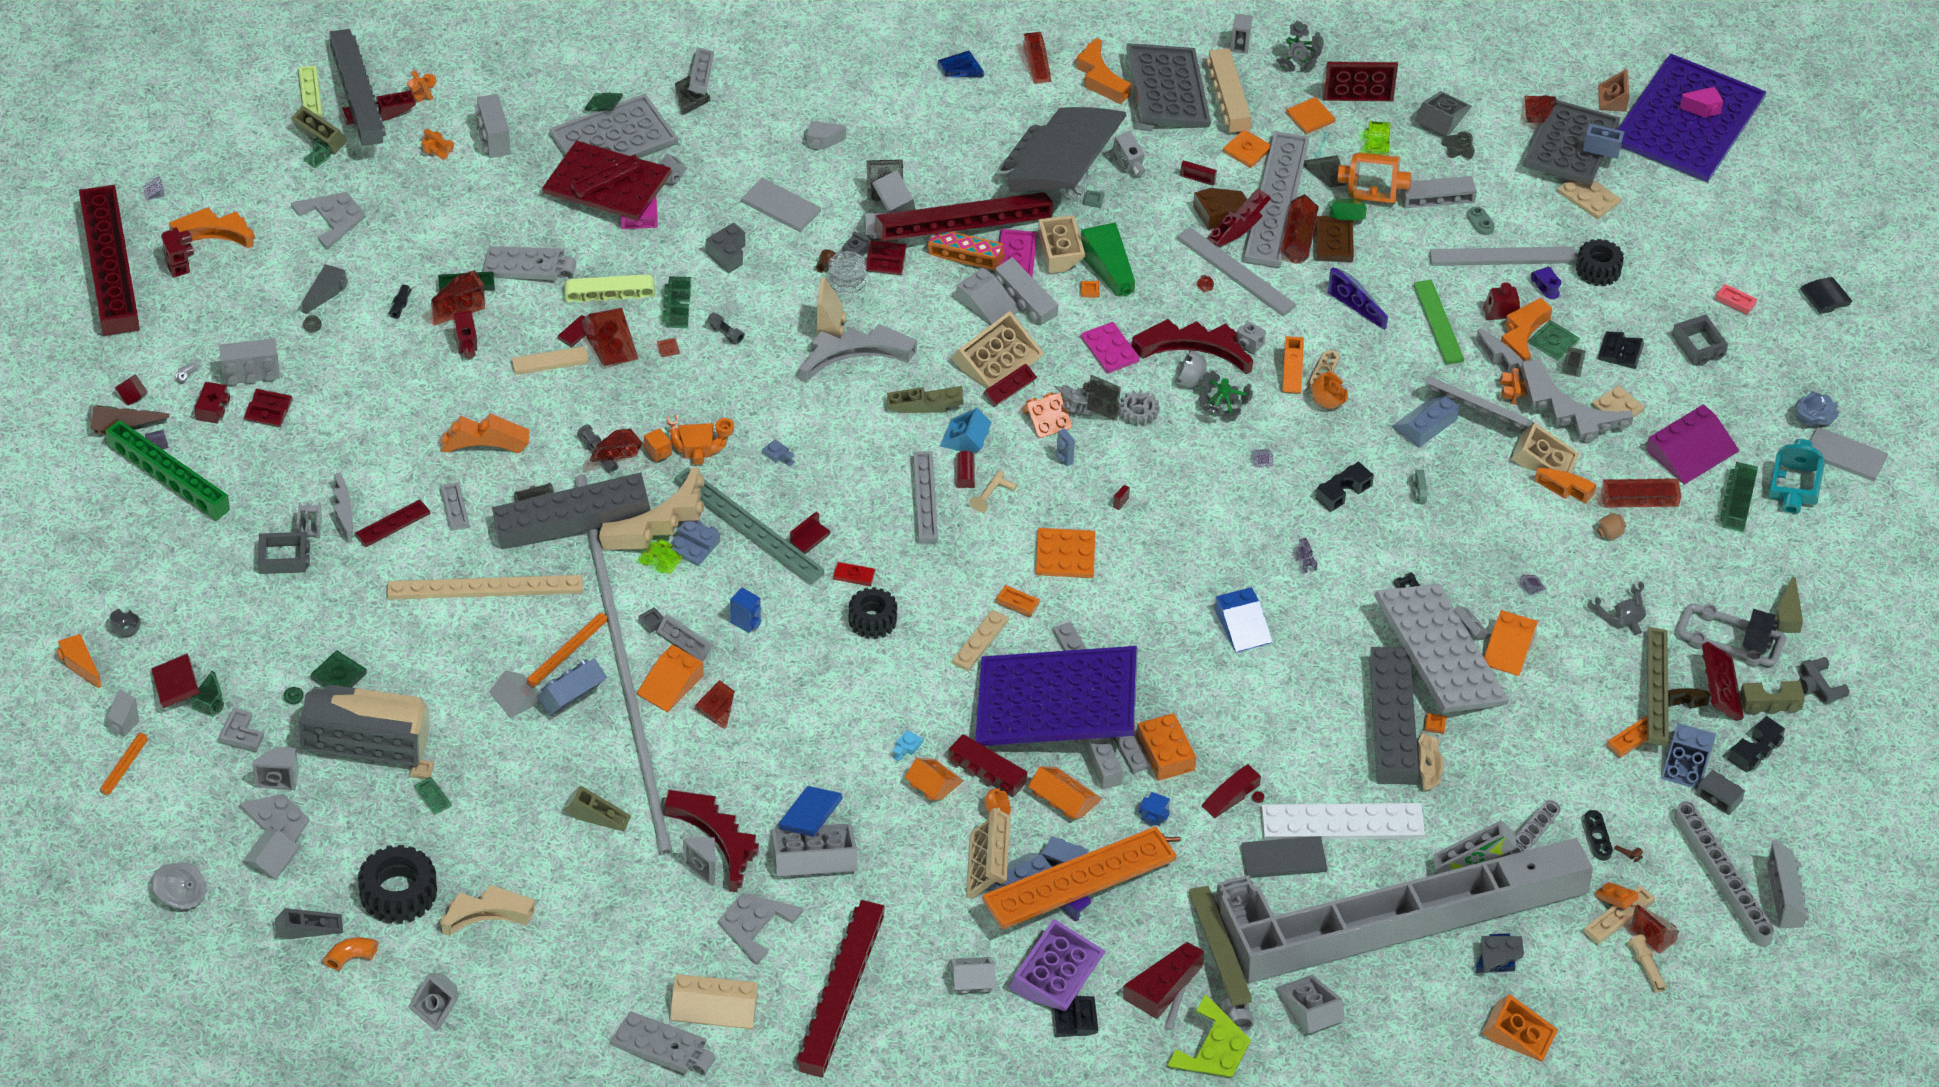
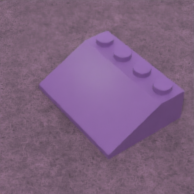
(1056, 967)

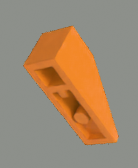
(78, 659)

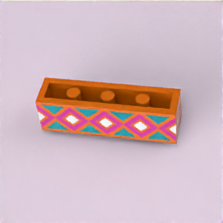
(967, 249)

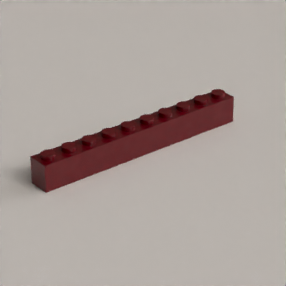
(963, 216)
(841, 988)

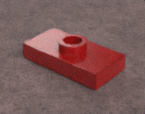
(854, 574)

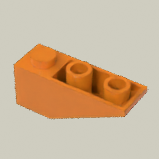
(1293, 364)

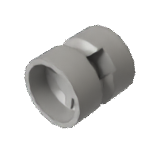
(1238, 1014)

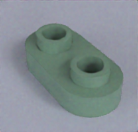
(1481, 220)
(1420, 491)

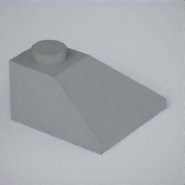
(435, 999)

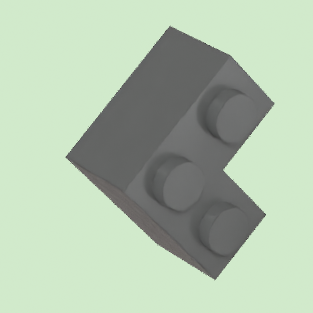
(726, 247)

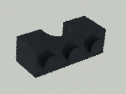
(1353, 477)
(1749, 755)

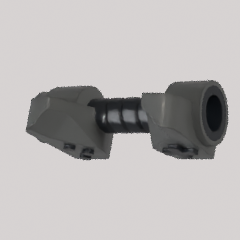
(717, 322)

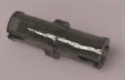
(533, 492)

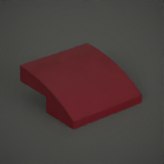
(886, 257)
(268, 407)

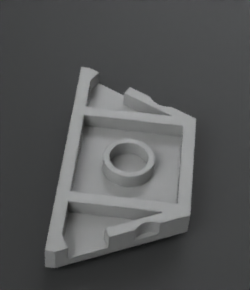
(277, 813)

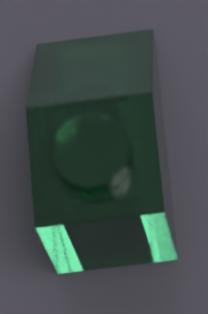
(210, 698)

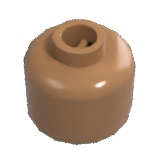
(1611, 526)

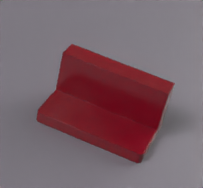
(808, 534)

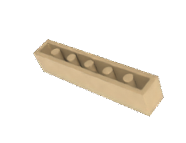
(1228, 90)

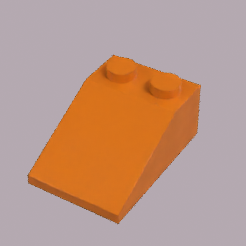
(1510, 642)
(671, 678)
(1519, 1028)

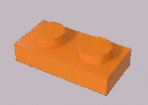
(1017, 601)
(1617, 895)

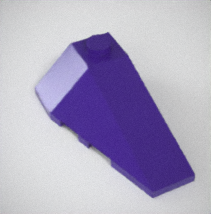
(1353, 294)

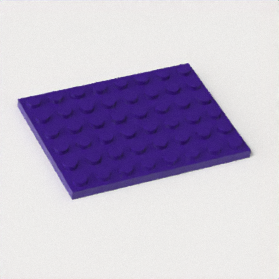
(1681, 138)
(1057, 696)

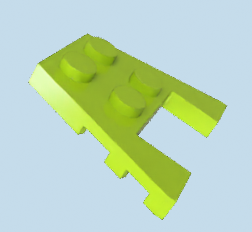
(1222, 1048)

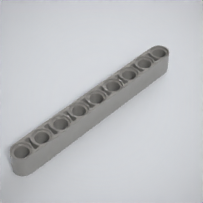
(1724, 874)

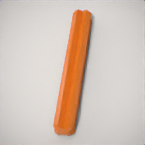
(123, 764)

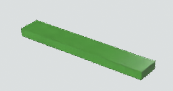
(1438, 322)

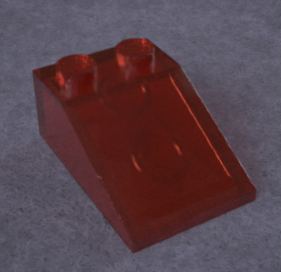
(460, 295)
(610, 336)

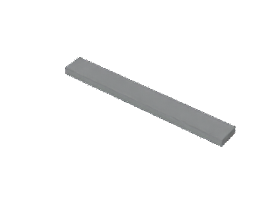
(1502, 256)
(1236, 271)

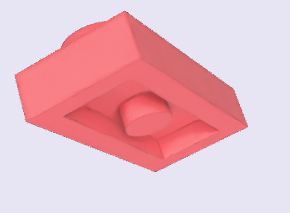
(1736, 299)

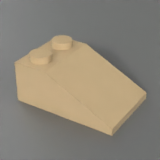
(829, 311)
(1543, 450)

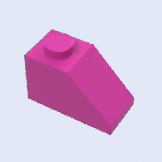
(1702, 102)

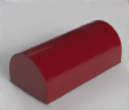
(965, 470)

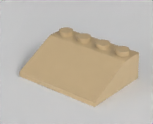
(997, 351)

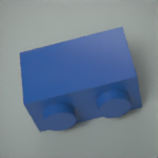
(745, 610)

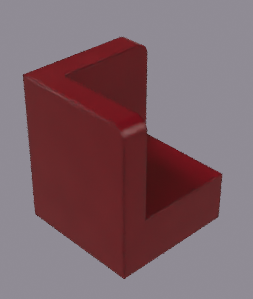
(131, 389)

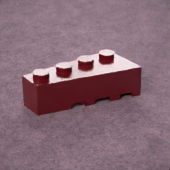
(1159, 984)

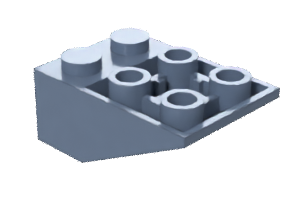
(1688, 755)

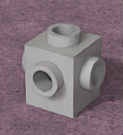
(676, 166)
(1250, 337)

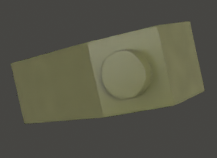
(1789, 610)
(595, 810)

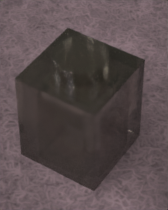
(1574, 362)

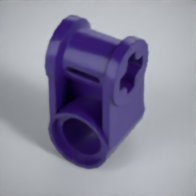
(1547, 282)

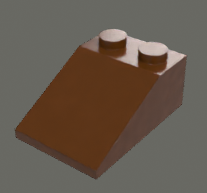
(1216, 203)

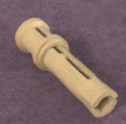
(1644, 956)

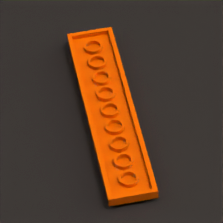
(1078, 877)

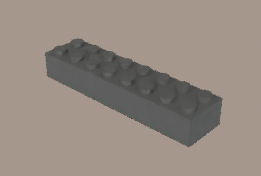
(570, 511)
(1393, 716)

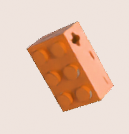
(1166, 746)

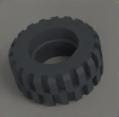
(397, 904)

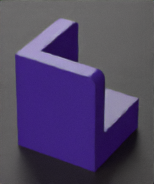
(1073, 909)

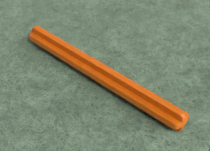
(568, 648)

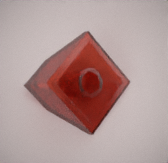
(1656, 929)

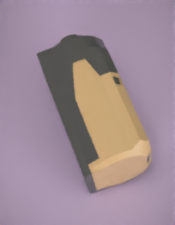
(364, 724)

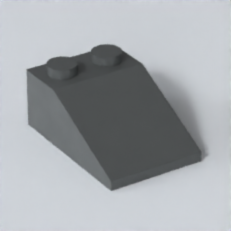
(1442, 113)

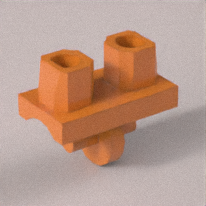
(421, 86)
(436, 144)
(1516, 386)

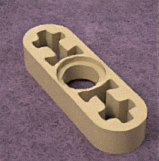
(1323, 365)

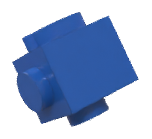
(1154, 809)

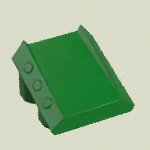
(1347, 209)

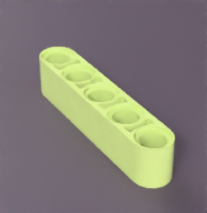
(609, 288)

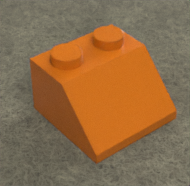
(932, 778)

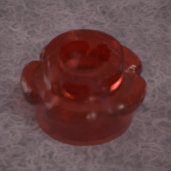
(1207, 282)

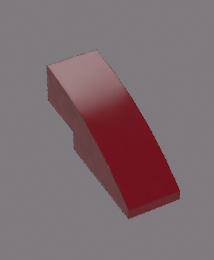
(1232, 791)

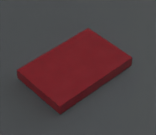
(175, 680)

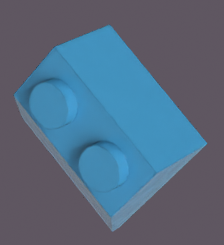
(967, 432)

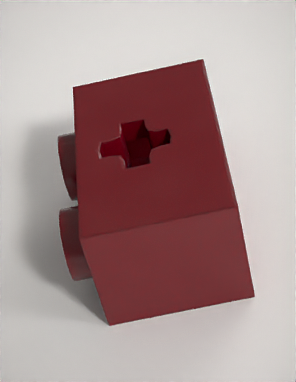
(212, 402)

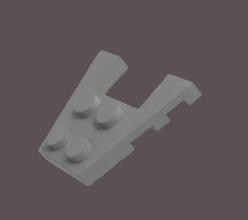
(339, 212)
(749, 916)

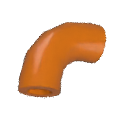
(349, 949)

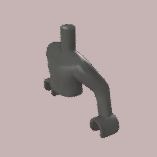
(1627, 610)

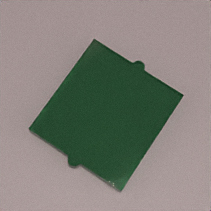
(603, 101)

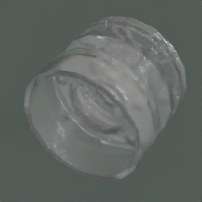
(847, 274)

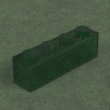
(1739, 496)

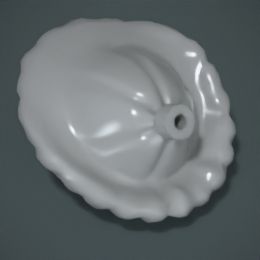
(179, 885)

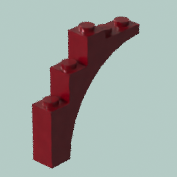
(1218, 342)
(704, 813)

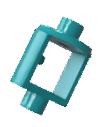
(1801, 457)

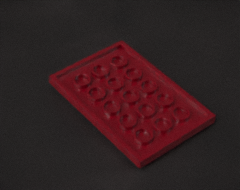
(624, 198)

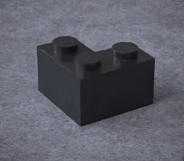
(1760, 630)

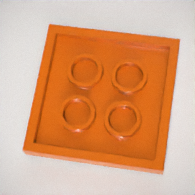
(1065, 552)

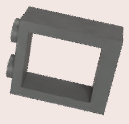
(1694, 326)
(283, 565)

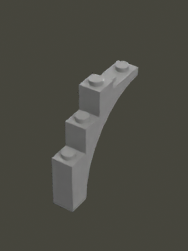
(879, 342)
(1587, 420)

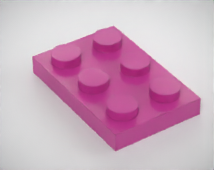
(1110, 347)

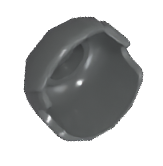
(119, 620)

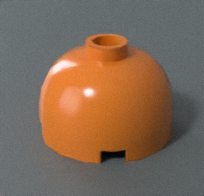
(1328, 391)

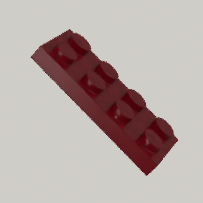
(1722, 681)

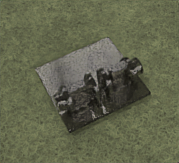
(1103, 397)

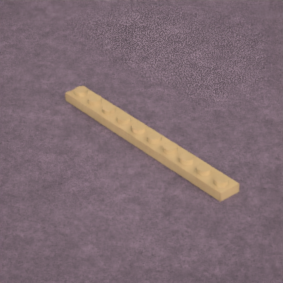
(485, 587)

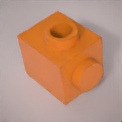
(657, 445)

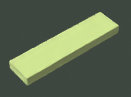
(310, 89)

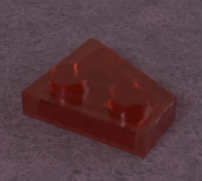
(717, 704)

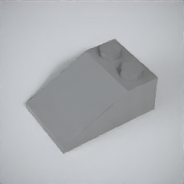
(985, 296)
(1312, 1003)

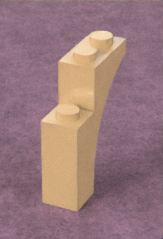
(492, 905)

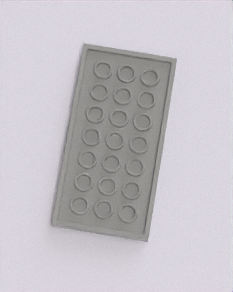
(1441, 648)

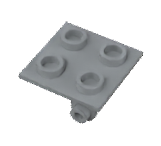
(1076, 399)

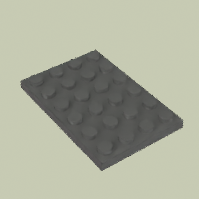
(1168, 85)
(1561, 141)

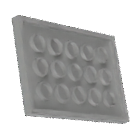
(629, 129)

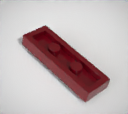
(1010, 385)

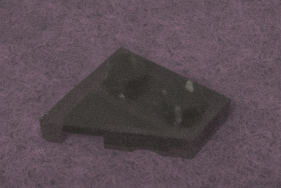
(688, 99)

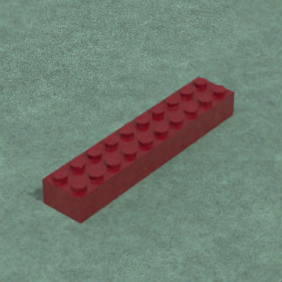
(109, 260)

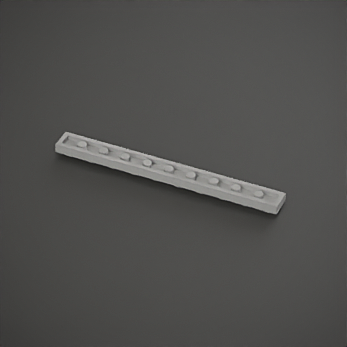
(1128, 745)

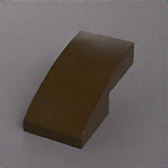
(1693, 697)

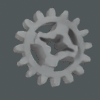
(1139, 407)

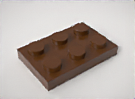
(1334, 239)

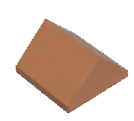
(1614, 92)

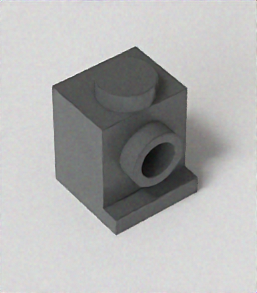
(857, 244)

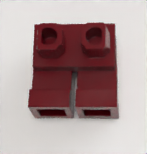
(175, 252)

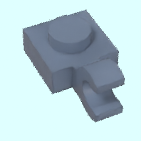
(777, 451)

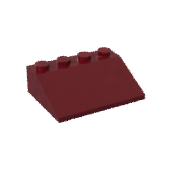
(1359, 81)

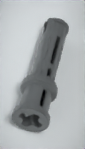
(591, 440)

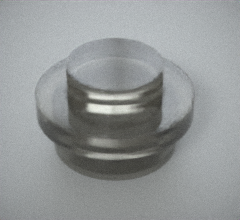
(312, 323)

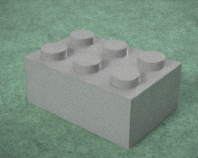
(492, 125)
(249, 361)

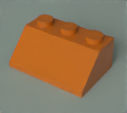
(1063, 792)

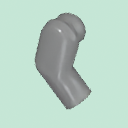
(183, 372)

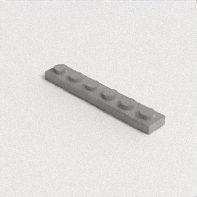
(925, 497)

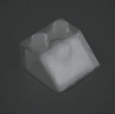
(1074, 197)

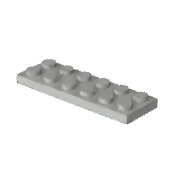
(1474, 401)

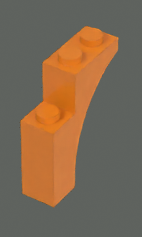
(1099, 76)
(207, 225)
(1523, 323)
(489, 432)

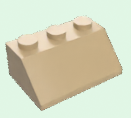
(1060, 243)

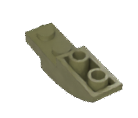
(919, 401)

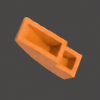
(1565, 484)

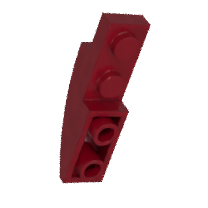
(389, 106)
(1239, 223)

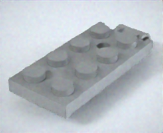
(523, 263)
(655, 1040)

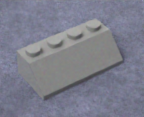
(1786, 887)

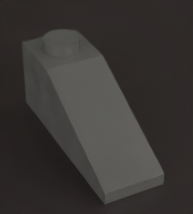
(325, 287)
(304, 923)

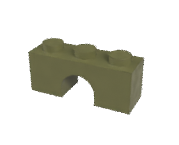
(1757, 700)

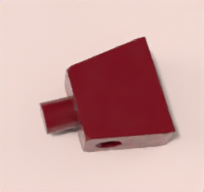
(1501, 302)
(468, 343)

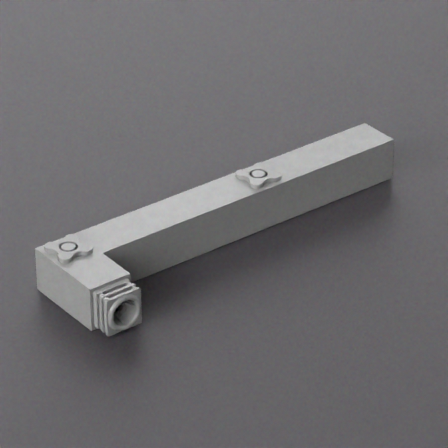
(1397, 913)

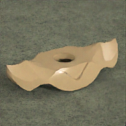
(1428, 749)

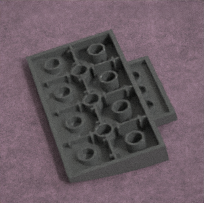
(1061, 150)

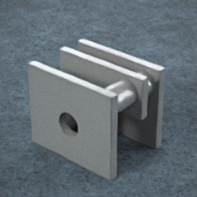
(307, 509)

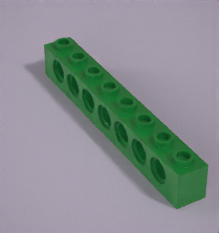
(168, 470)

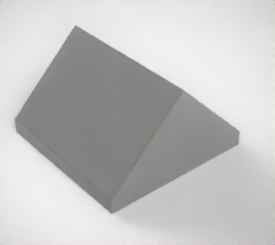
(894, 193)
(514, 693)
(271, 853)
(700, 856)

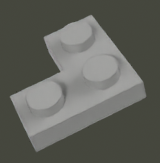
(237, 732)

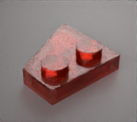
(1539, 107)

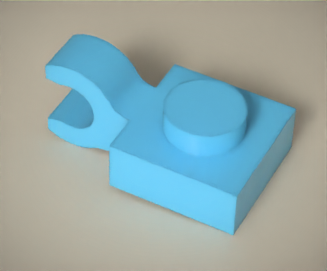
(908, 744)

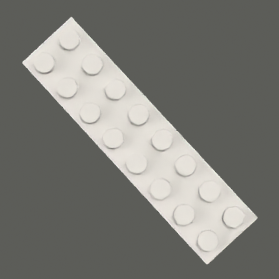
(1343, 821)

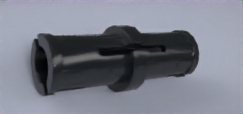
(400, 301)

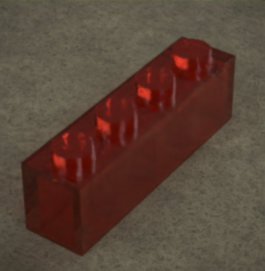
(1299, 229)
(1640, 493)

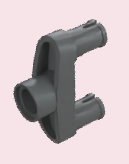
(1814, 682)

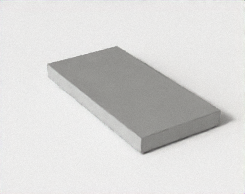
(781, 204)
(1849, 454)

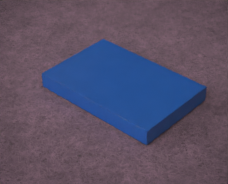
(810, 811)

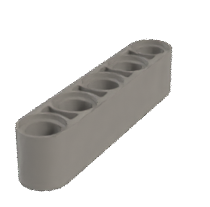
(1535, 827)

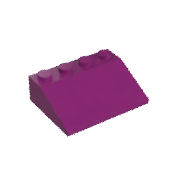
(1692, 444)

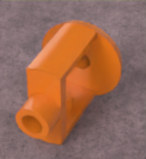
(1350, 176)

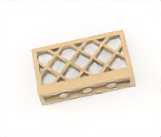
(995, 860)

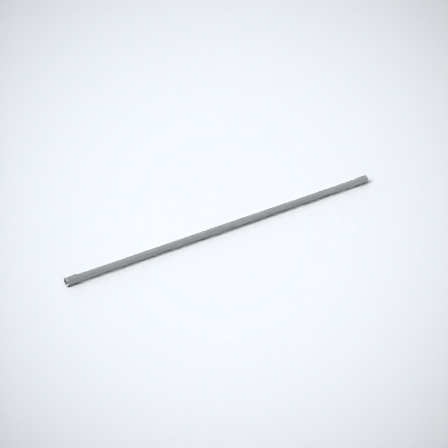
(663, 838)

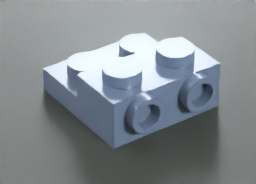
(695, 541)

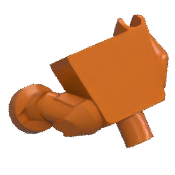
(698, 439)

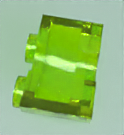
(1377, 138)
(661, 555)

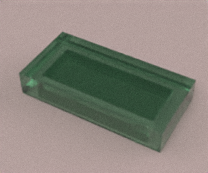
(432, 795)

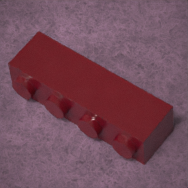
(987, 765)

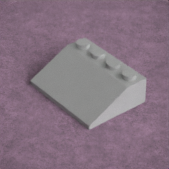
(808, 855)

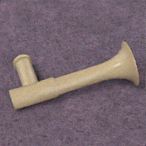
(979, 503)

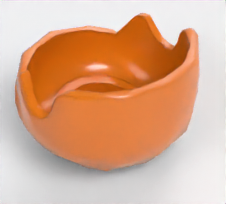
(997, 799)

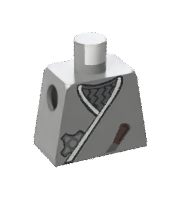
(1128, 154)

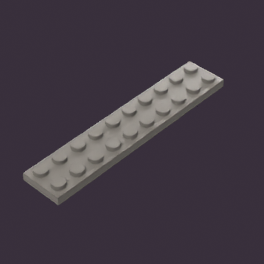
(1281, 184)

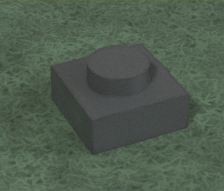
(651, 619)

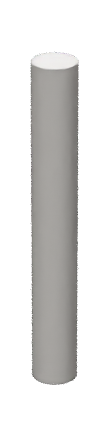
(1174, 1009)

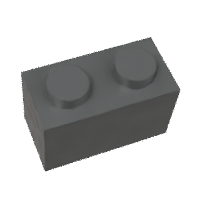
(1720, 792)

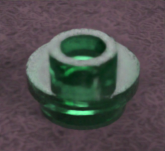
(293, 699)

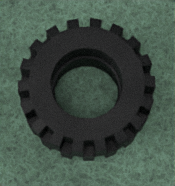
(1609, 262)
(872, 624)

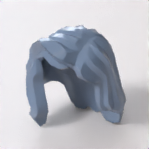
(1816, 409)

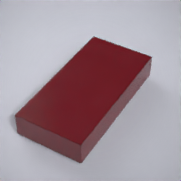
(1198, 173)
(573, 332)

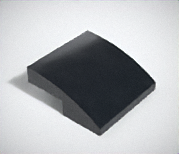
(1826, 294)
(1613, 347)
(1078, 1019)

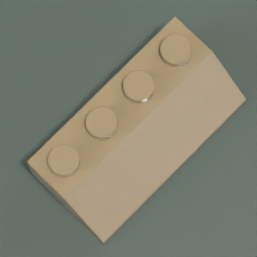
(714, 1001)

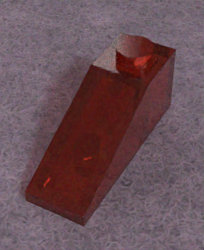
(1037, 57)
(618, 445)

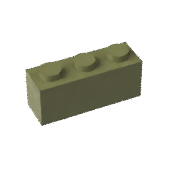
(317, 127)

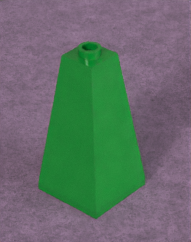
(1108, 257)

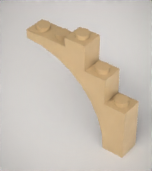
(662, 520)

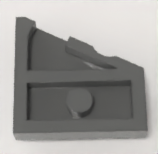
(1500, 950)

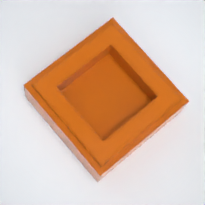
(1090, 289)
(1435, 723)

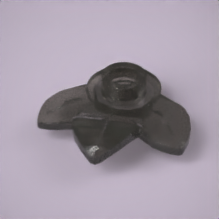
(1457, 146)

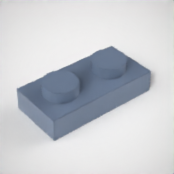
(1065, 447)

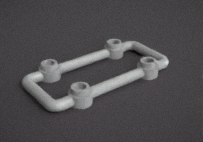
(1709, 612)

